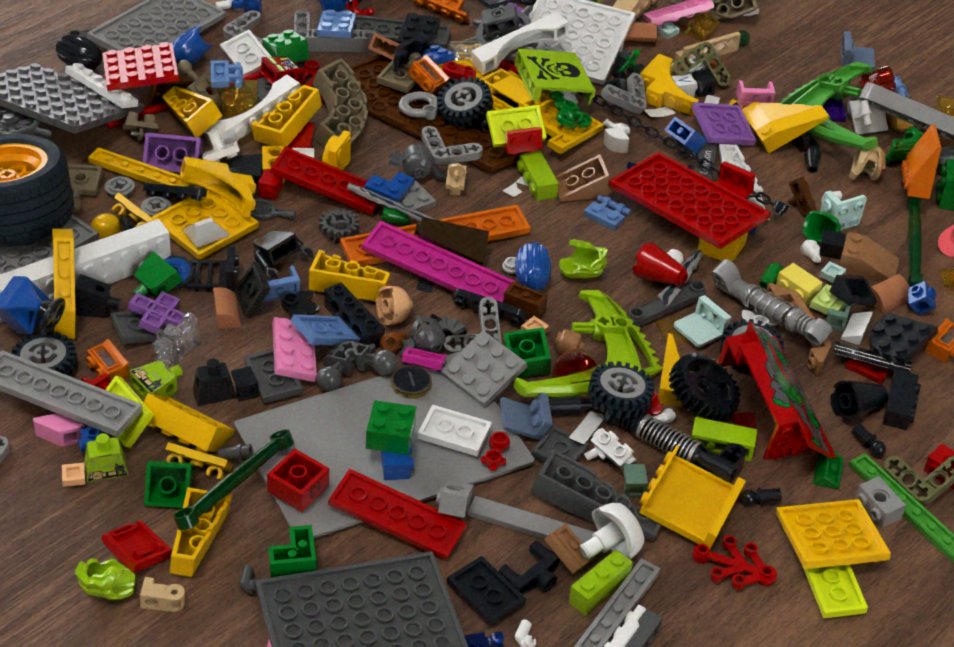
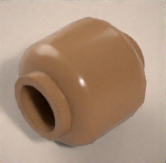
(568, 340)

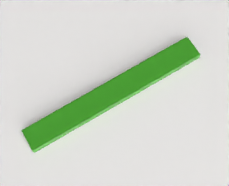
(914, 512)

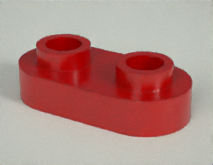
(457, 71)

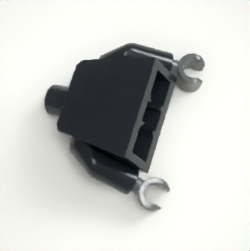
(275, 248)

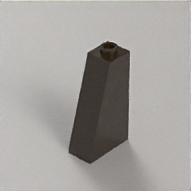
(456, 238)

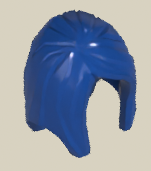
(190, 46)
(533, 266)

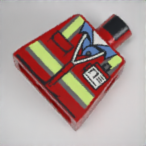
(277, 67)

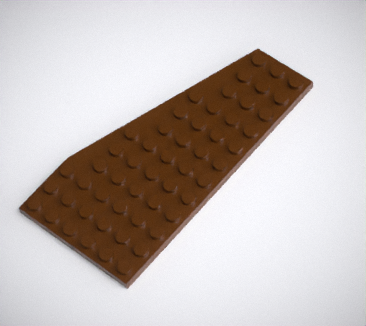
(384, 101)

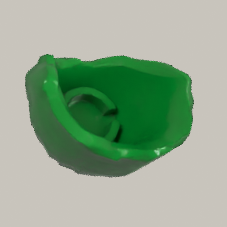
(817, 222)

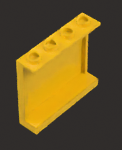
(689, 499)

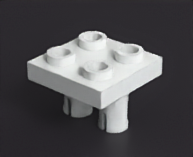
(219, 148)

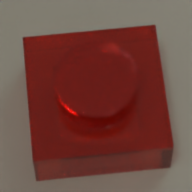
(744, 419)

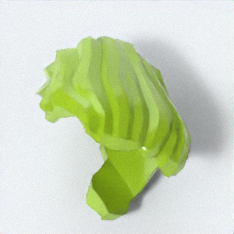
(585, 261)
(105, 579)

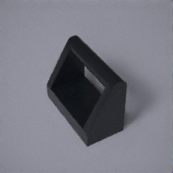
(847, 285)

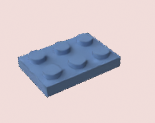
(336, 24)
(323, 329)

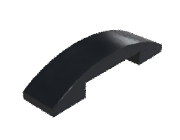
(406, 48)

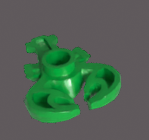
(569, 112)

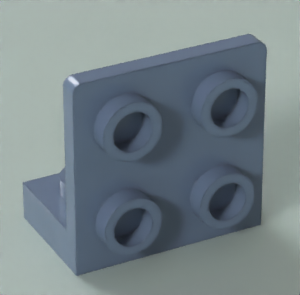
(852, 54)
(525, 419)

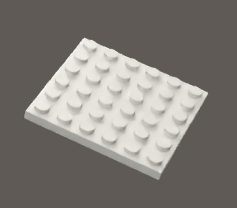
(593, 33)

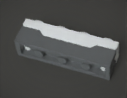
(639, 629)

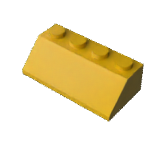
(187, 424)

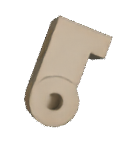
(161, 596)

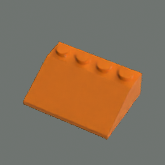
(921, 164)

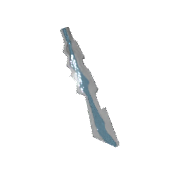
(383, 200)
(670, 292)

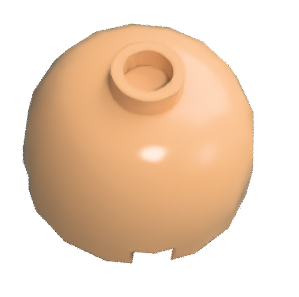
(393, 305)

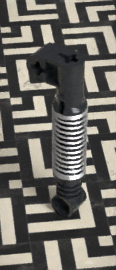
(723, 465)

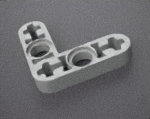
(242, 24)
(633, 100)
(440, 154)
(494, 317)

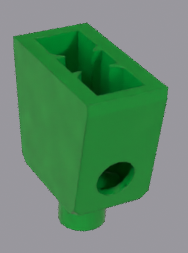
(156, 276)

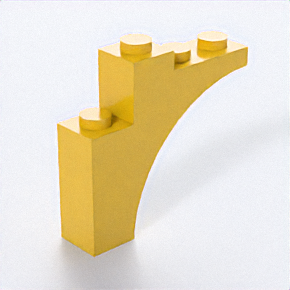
(662, 89)
(218, 178)

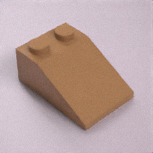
(585, 181)
(867, 258)

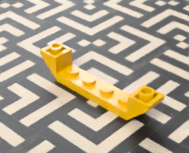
(64, 279)

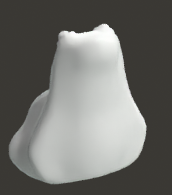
(609, 124)
(811, 250)

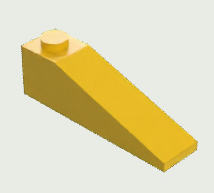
(670, 358)

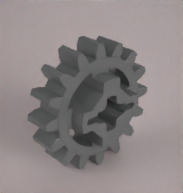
(340, 223)

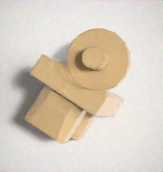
(455, 178)

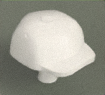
(616, 531)

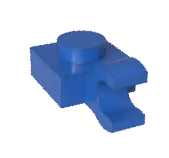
(248, 5)

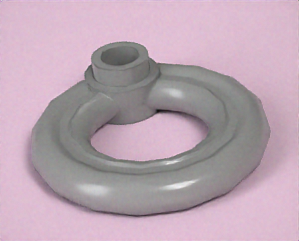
(428, 111)

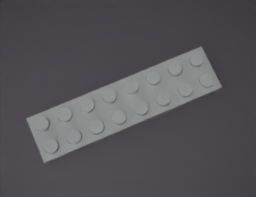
(66, 395)

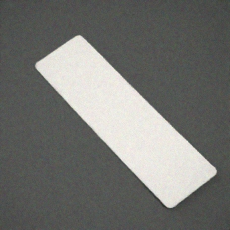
(587, 427)

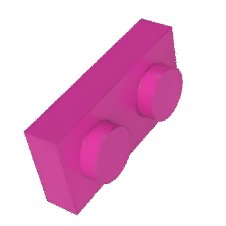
(418, 357)

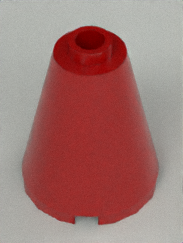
(658, 266)

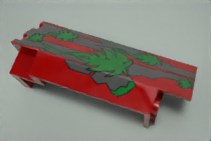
(795, 420)

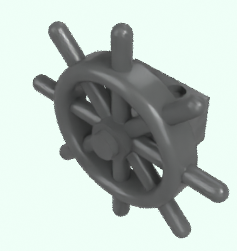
(500, 22)
(17, 123)

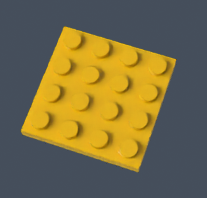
(192, 211)
(832, 534)

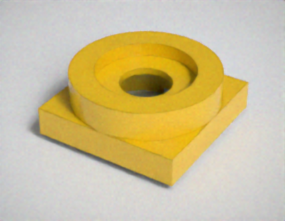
(338, 150)

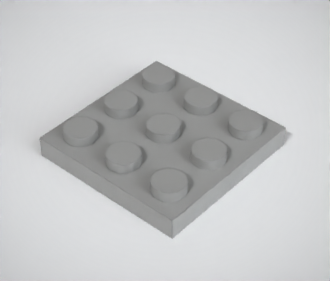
(484, 368)

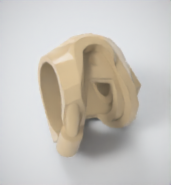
(869, 162)

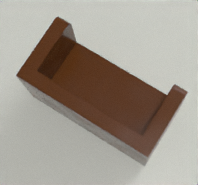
(527, 299)

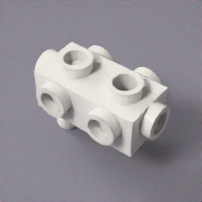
(608, 447)

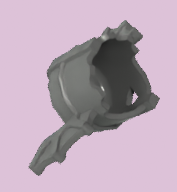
(417, 162)
(431, 336)

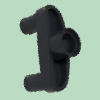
(539, 575)

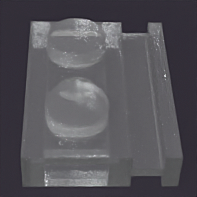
(463, 48)

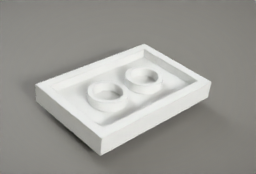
(246, 50)
(454, 430)

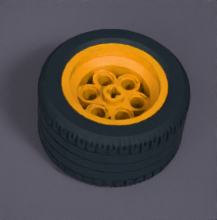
(33, 189)

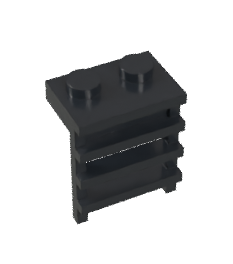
(227, 273)

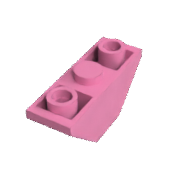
(58, 429)

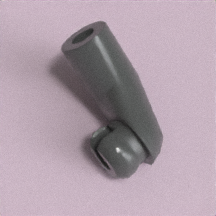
(246, 580)

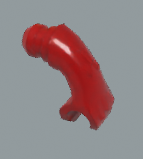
(354, 9)

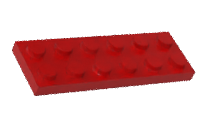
(321, 178)
(397, 514)

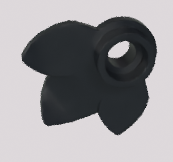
(299, 303)

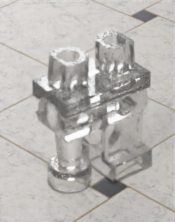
(177, 341)

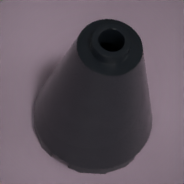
(856, 398)

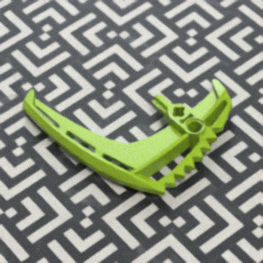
(608, 326)

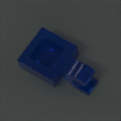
(480, 640)

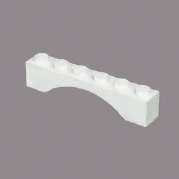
(543, 30)
(239, 126)

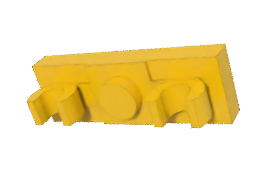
(135, 212)
(200, 459)

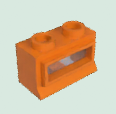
(428, 75)
(942, 344)
(107, 359)

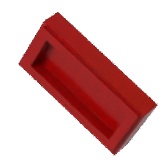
(868, 370)

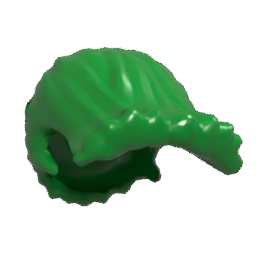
(901, 147)

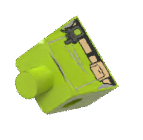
(155, 379)
(104, 459)

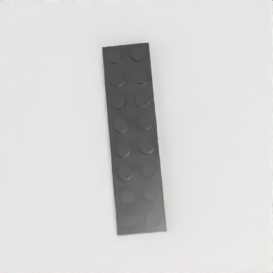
(391, 28)

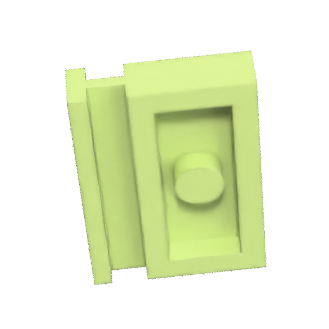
(826, 300)

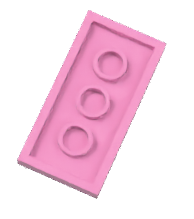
(674, 12)
(292, 352)

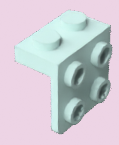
(847, 211)
(705, 324)

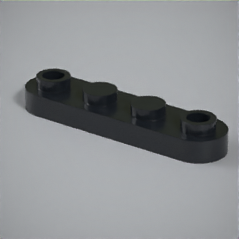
(180, 191)
(505, 311)

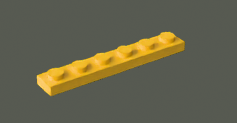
(134, 168)

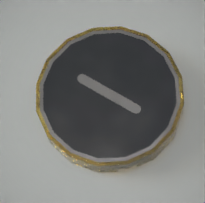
(411, 381)

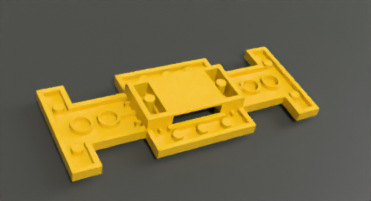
(512, 86)

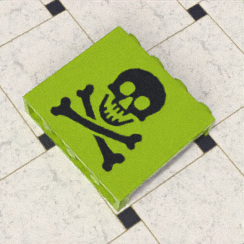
(552, 71)

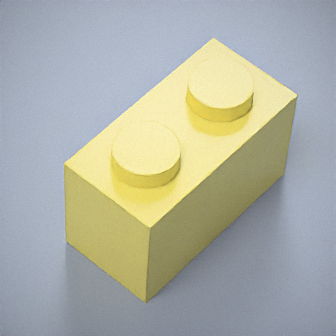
(800, 281)

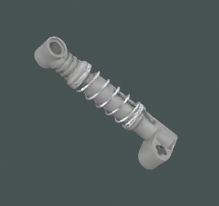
(751, 295)

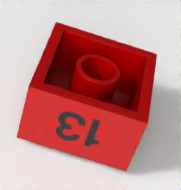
(298, 480)

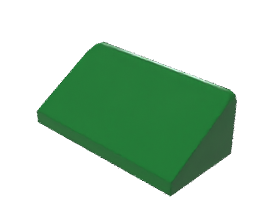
(828, 471)

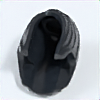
(80, 50)

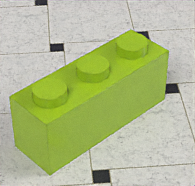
(538, 175)
(718, 435)
(600, 582)

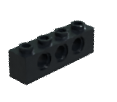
(343, 303)

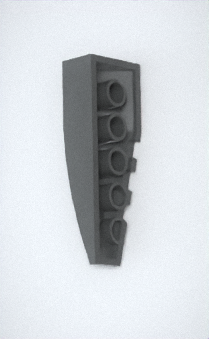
(580, 491)

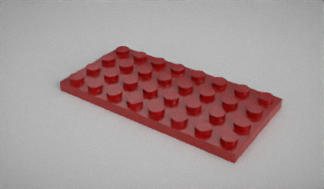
(689, 200)

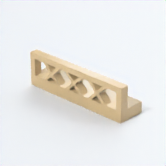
(722, 45)

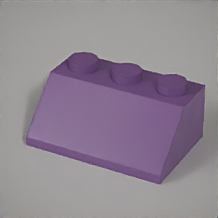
(169, 150)

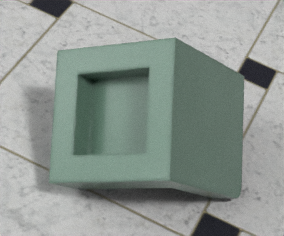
(837, 319)
(635, 480)

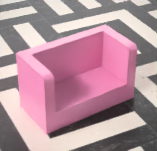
(749, 95)

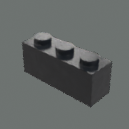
(901, 400)

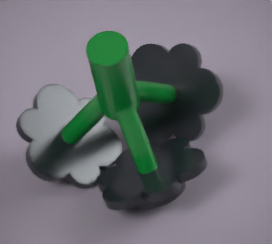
(626, 59)

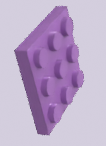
(724, 124)

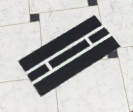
(868, 356)

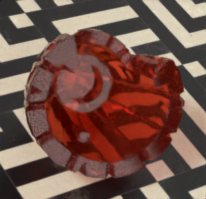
(881, 77)
(572, 362)

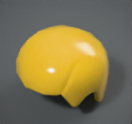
(106, 225)

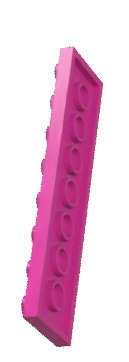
(434, 262)

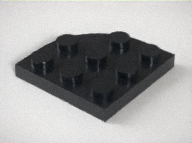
(900, 337)

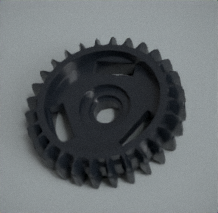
(720, 388)

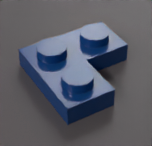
(438, 54)
(391, 189)

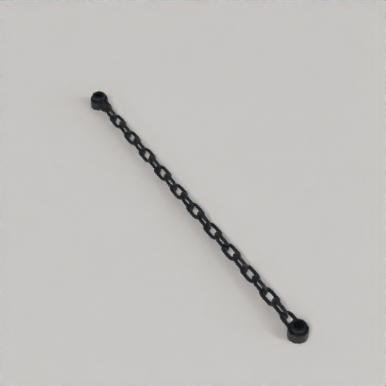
(779, 207)

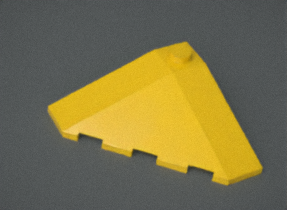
(781, 123)

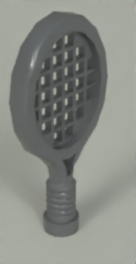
(273, 211)

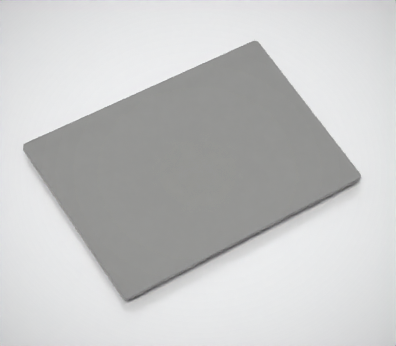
(334, 433)

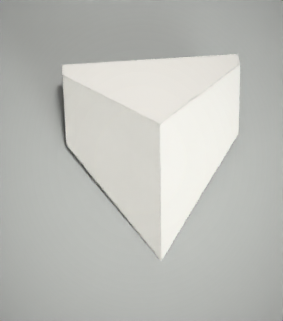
(205, 232)

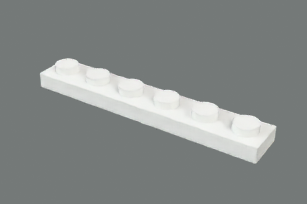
(98, 84)

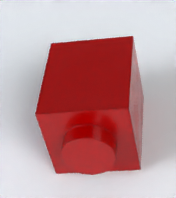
(269, 185)

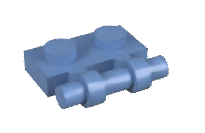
(220, 74)
(603, 215)

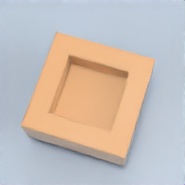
(533, 323)
(73, 474)

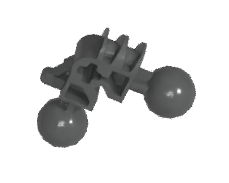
(351, 354)

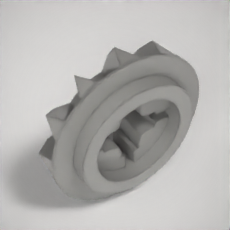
(125, 183)
(155, 202)

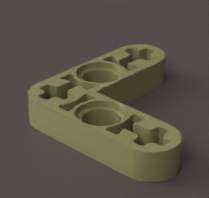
(705, 58)
(926, 485)

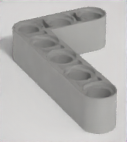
(357, 43)

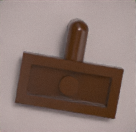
(802, 196)

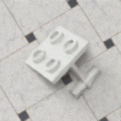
(866, 118)

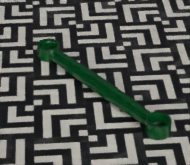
(915, 241)
(189, 516)

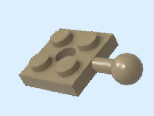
(401, 79)
(200, 83)
(88, 186)

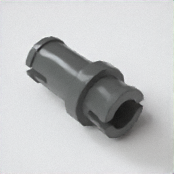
(237, 452)

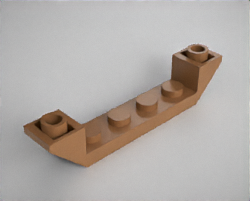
(818, 354)

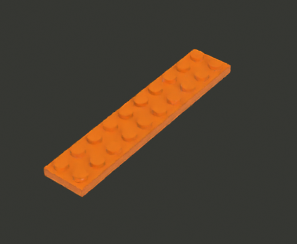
(500, 223)

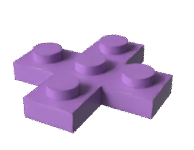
(156, 312)

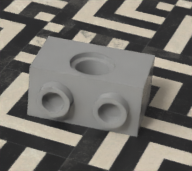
(454, 498)
(880, 502)

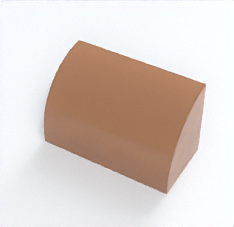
(642, 32)
(383, 46)
(890, 293)
(226, 308)

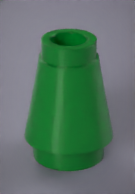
(394, 216)
(770, 275)

